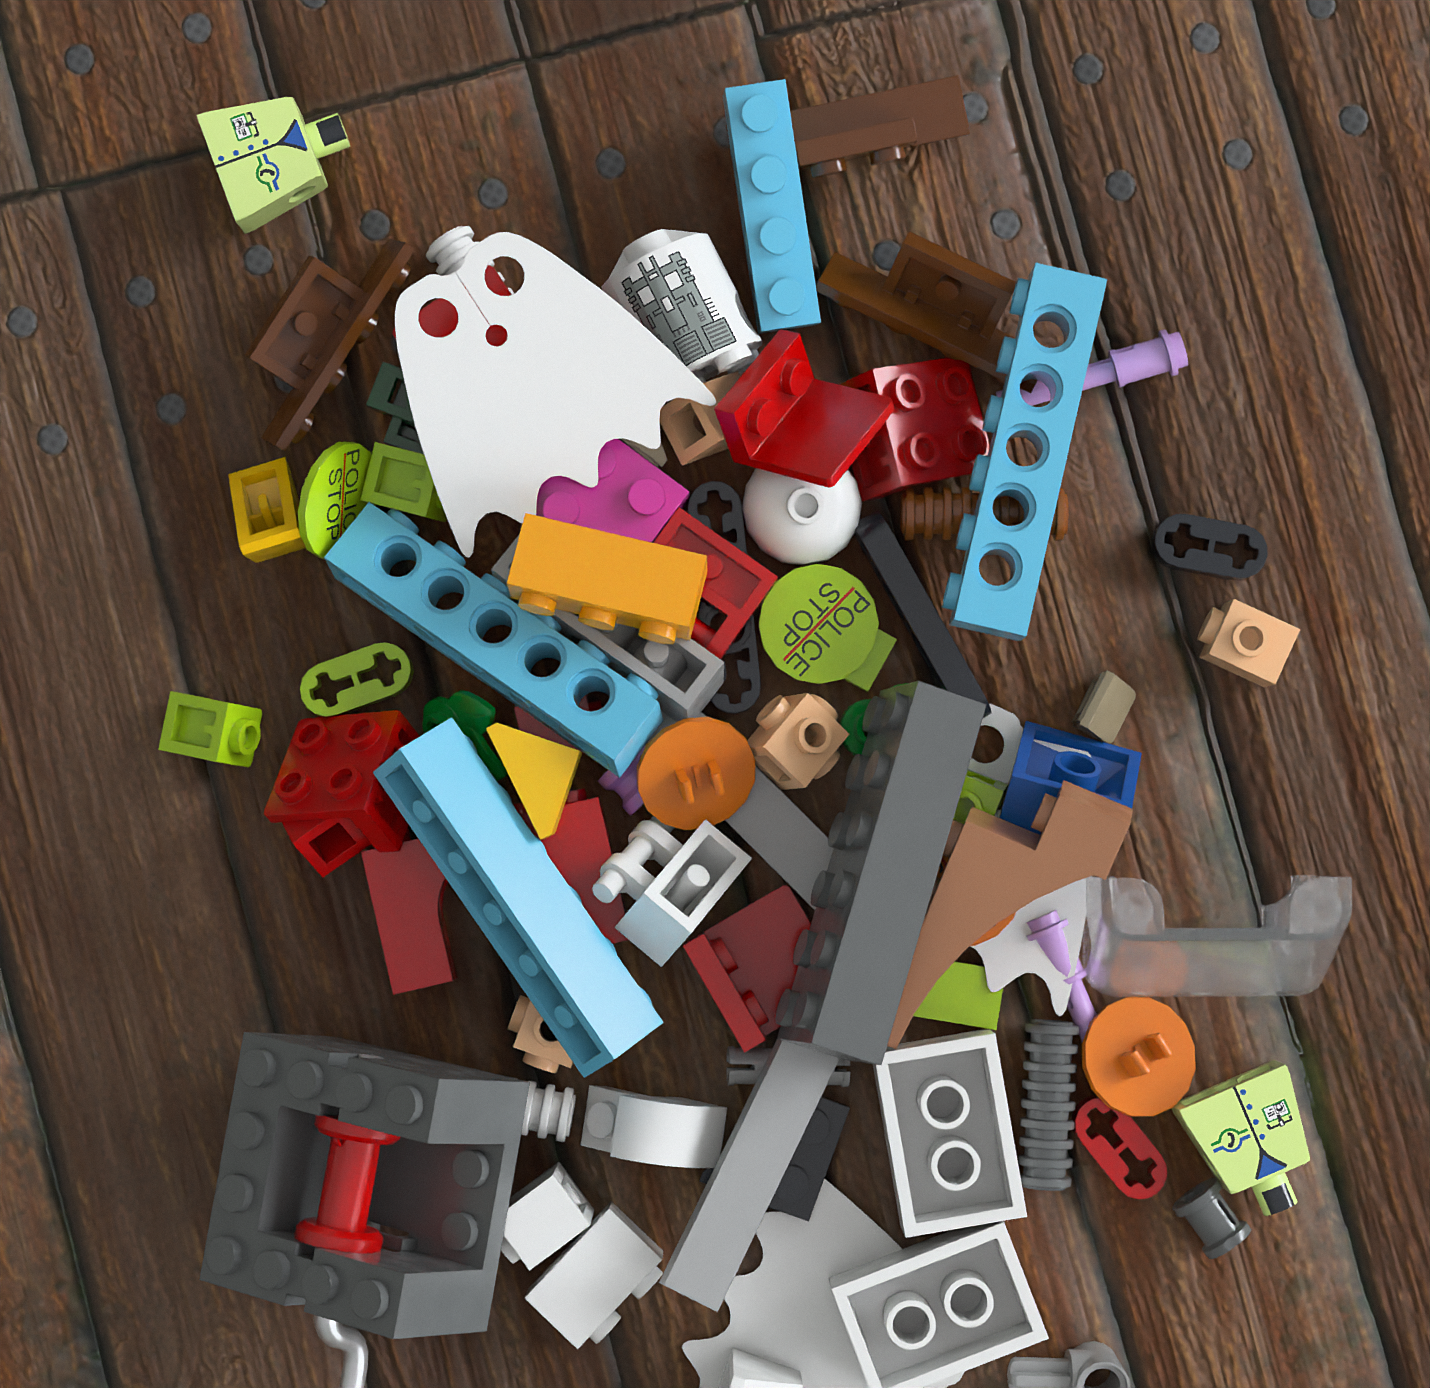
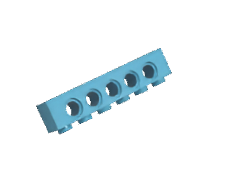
(1074, 305)
(609, 735)

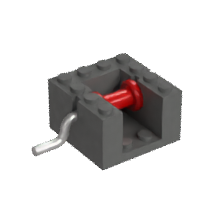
(356, 1138)

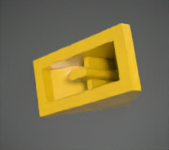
(266, 510)
(539, 772)

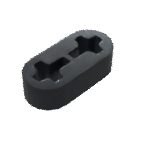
(1213, 533)

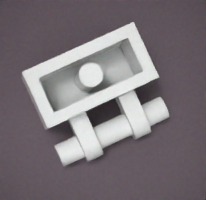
(680, 895)

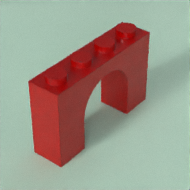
(411, 888)

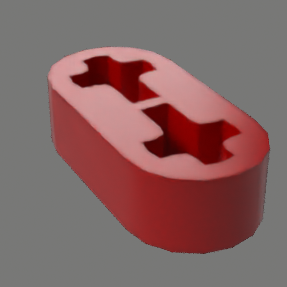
(1107, 1156)

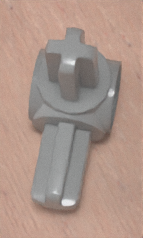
(1067, 1371)

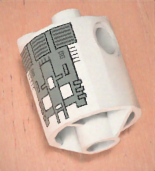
(686, 301)

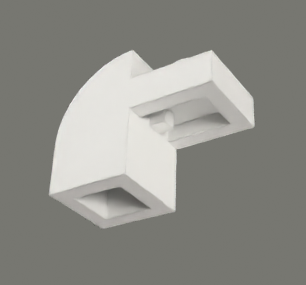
(653, 1128)

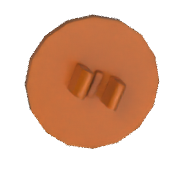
(695, 773)
(1138, 1056)

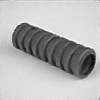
(1048, 1104)

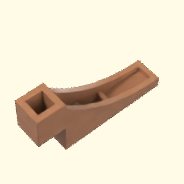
(1001, 869)

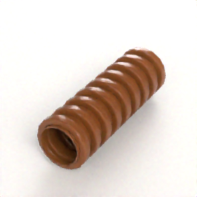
(942, 512)

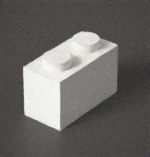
(544, 1217)
(596, 1276)

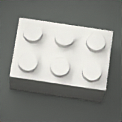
(949, 1133)
(938, 1307)

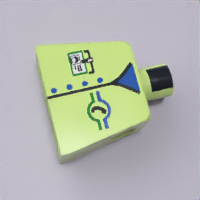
(269, 156)
(1249, 1133)

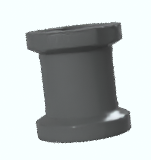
(1211, 1218)

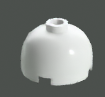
(800, 519)

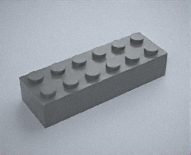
(879, 872)

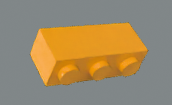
(606, 579)

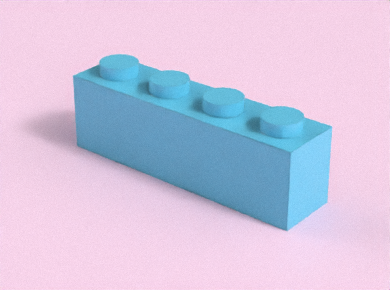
(771, 206)

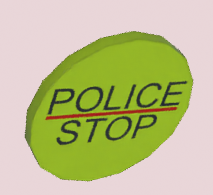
(332, 495)
(818, 623)

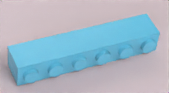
(518, 897)

